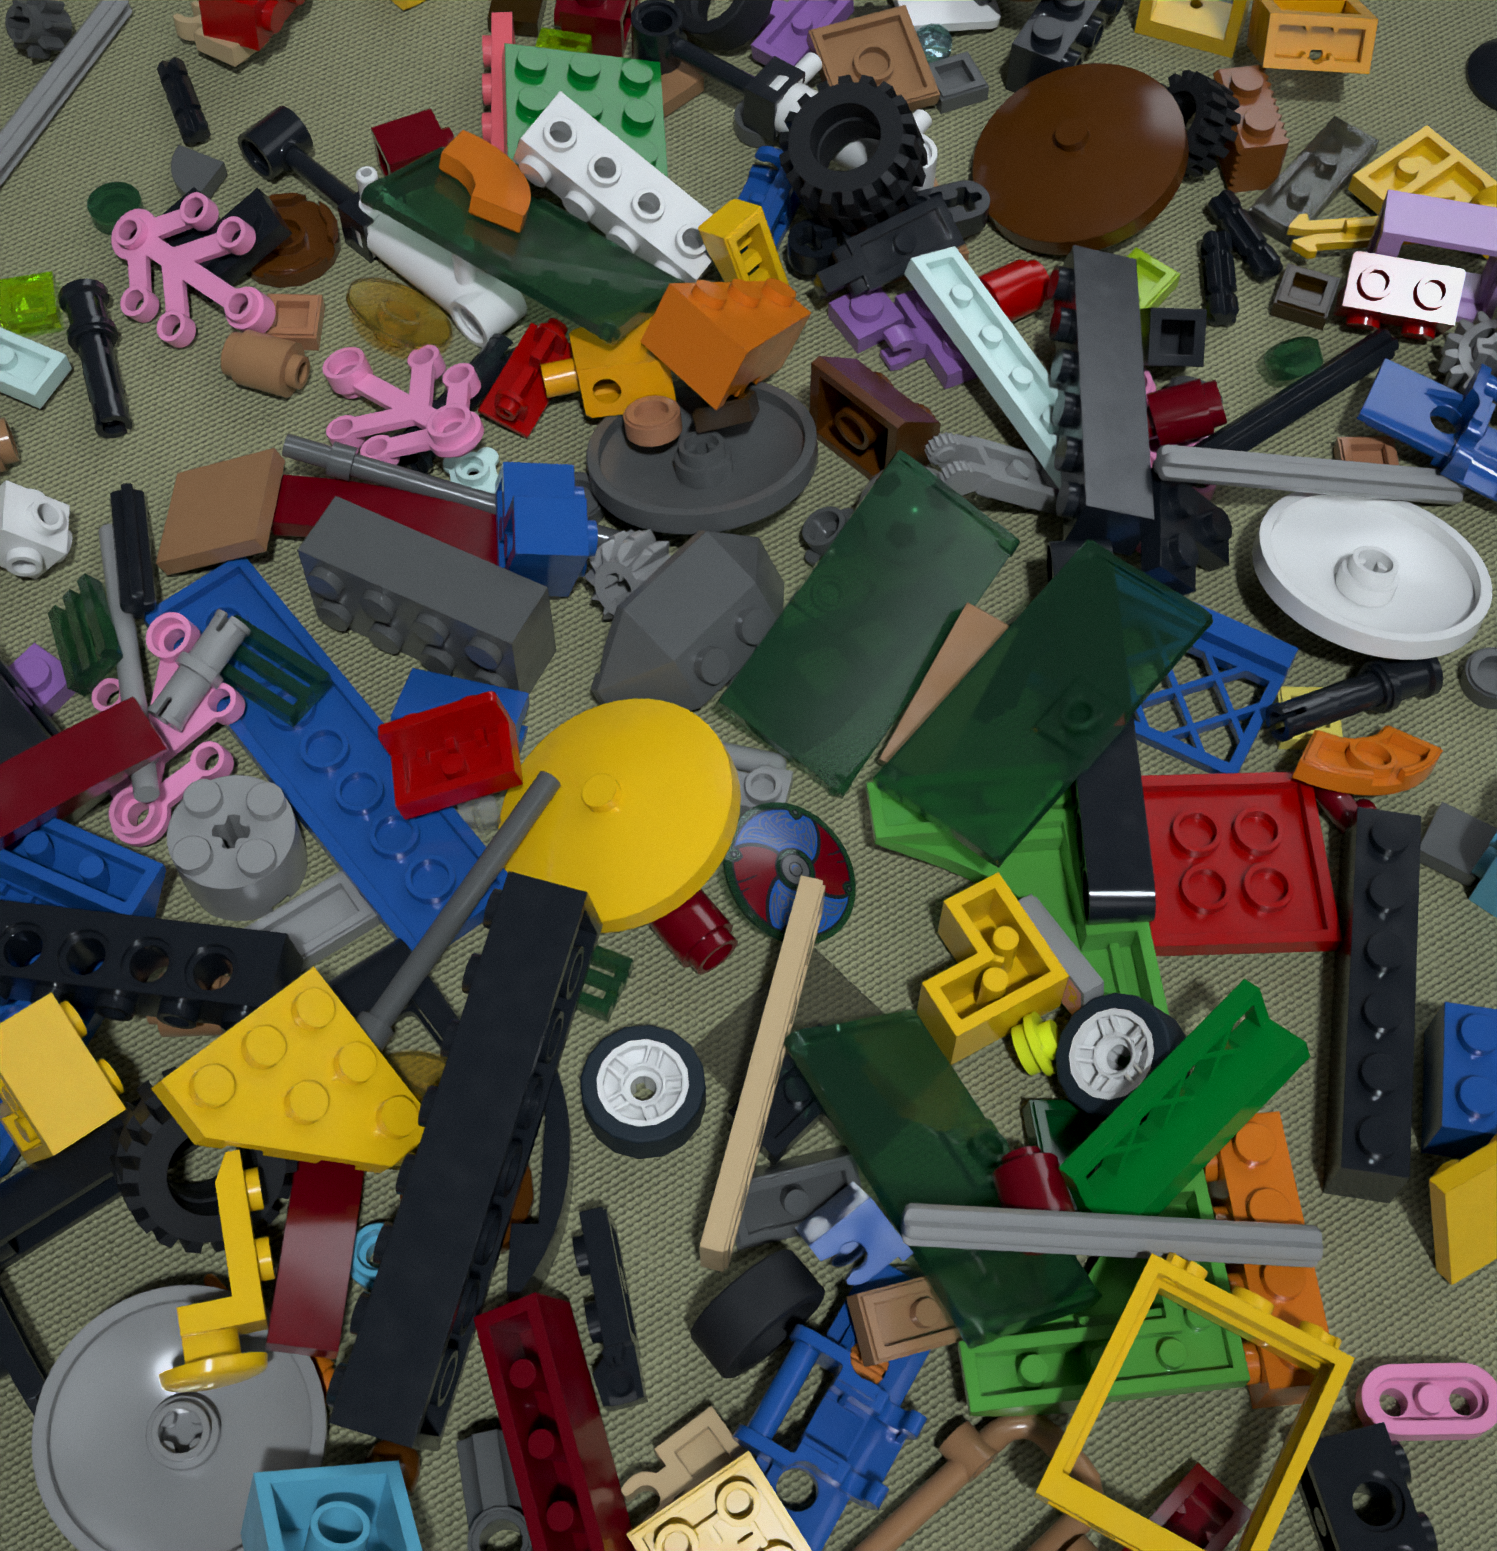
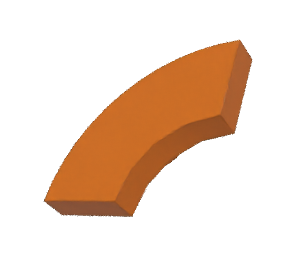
(492, 179)
(1367, 765)

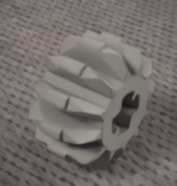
(624, 565)

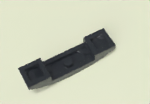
(537, 1245)

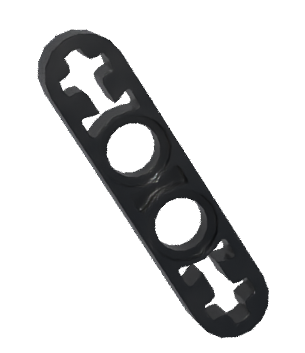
(814, 232)

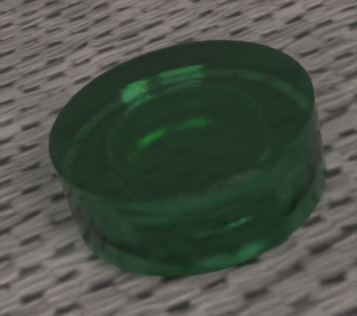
(111, 202)
(1293, 358)

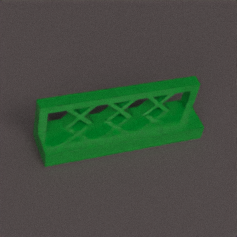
(1188, 1116)

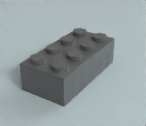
(427, 599)

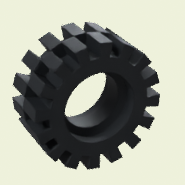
(1212, 120)

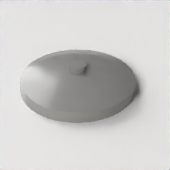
(159, 1466)

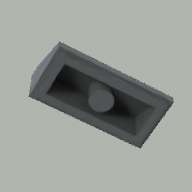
(791, 1192)

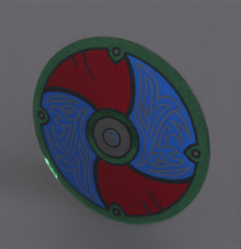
(771, 853)

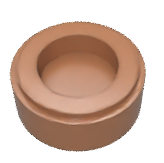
(652, 421)

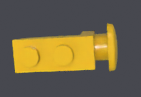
(213, 1327)

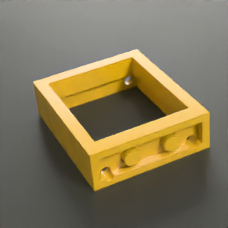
(1243, 1315)

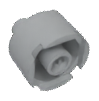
(237, 846)

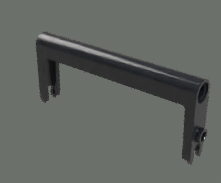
(79, 1181)

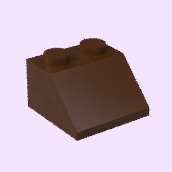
(865, 416)

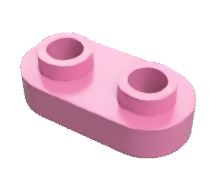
(1424, 1400)

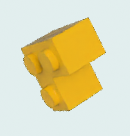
(999, 974)
(51, 1081)

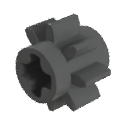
(38, 26)

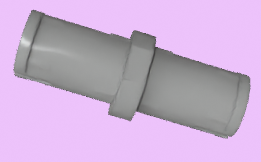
(199, 670)

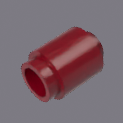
(1184, 412)
(697, 933)
(1031, 1182)

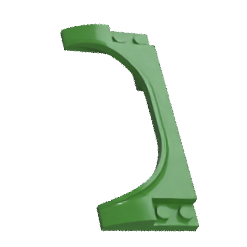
(1053, 1362)

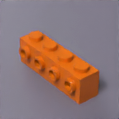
(1256, 1183)

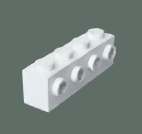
(614, 189)

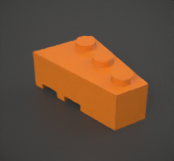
(725, 333)

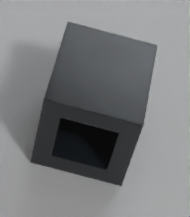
(1173, 336)

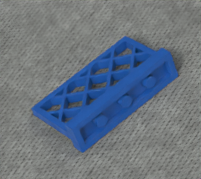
(1243, 654)

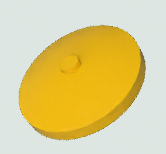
(637, 812)

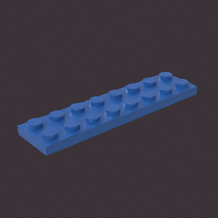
(338, 769)

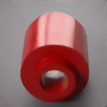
(1018, 287)

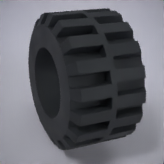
(832, 120)
(175, 1208)

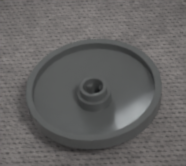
(707, 477)

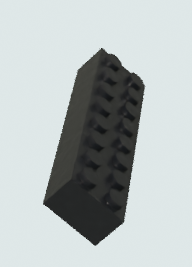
(468, 1165)

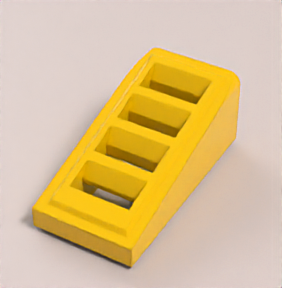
(730, 231)

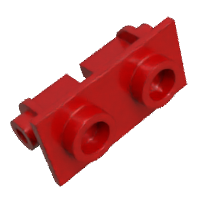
(519, 391)

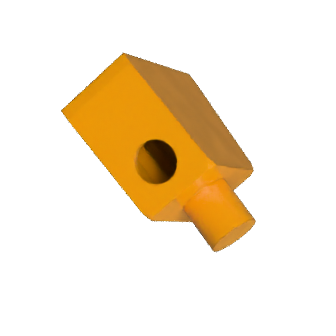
(608, 374)

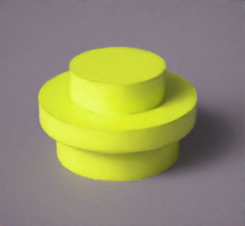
(1036, 1044)

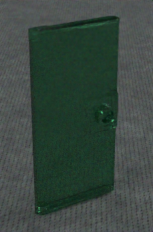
(550, 260)
(867, 623)
(1043, 702)
(931, 1144)

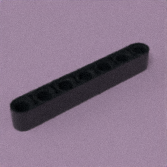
(1110, 815)

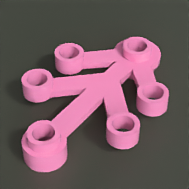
(141, 239)
(445, 431)
(124, 808)

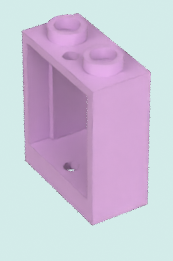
(1448, 226)

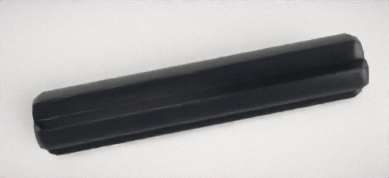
(132, 551)

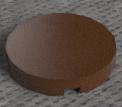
(307, 251)

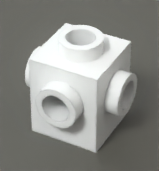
(32, 530)

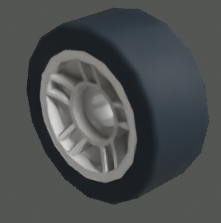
(1099, 1036)
(667, 1068)

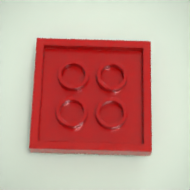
(1238, 865)

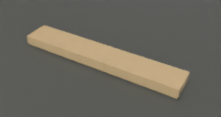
(762, 1076)

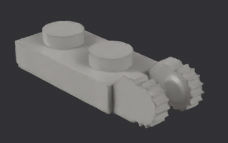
(992, 471)

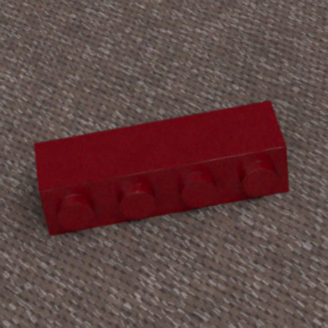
(553, 1427)

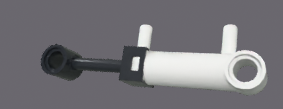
(767, 97)
(472, 297)

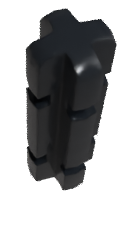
(183, 101)
(1245, 235)
(1219, 278)

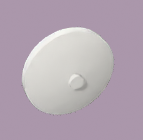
(1372, 574)

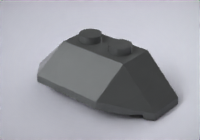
(691, 622)

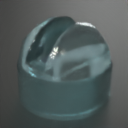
(935, 41)

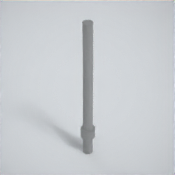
(129, 668)

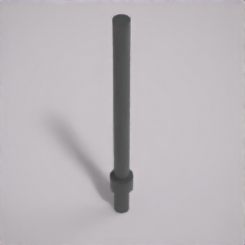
(344, 463)
(456, 911)

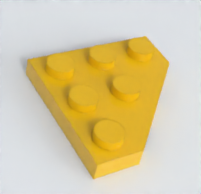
(296, 1086)

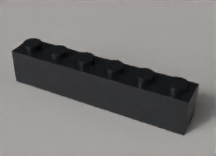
(1100, 400)
(1373, 1008)

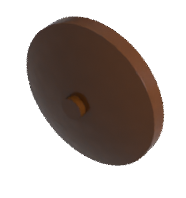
(1081, 158)

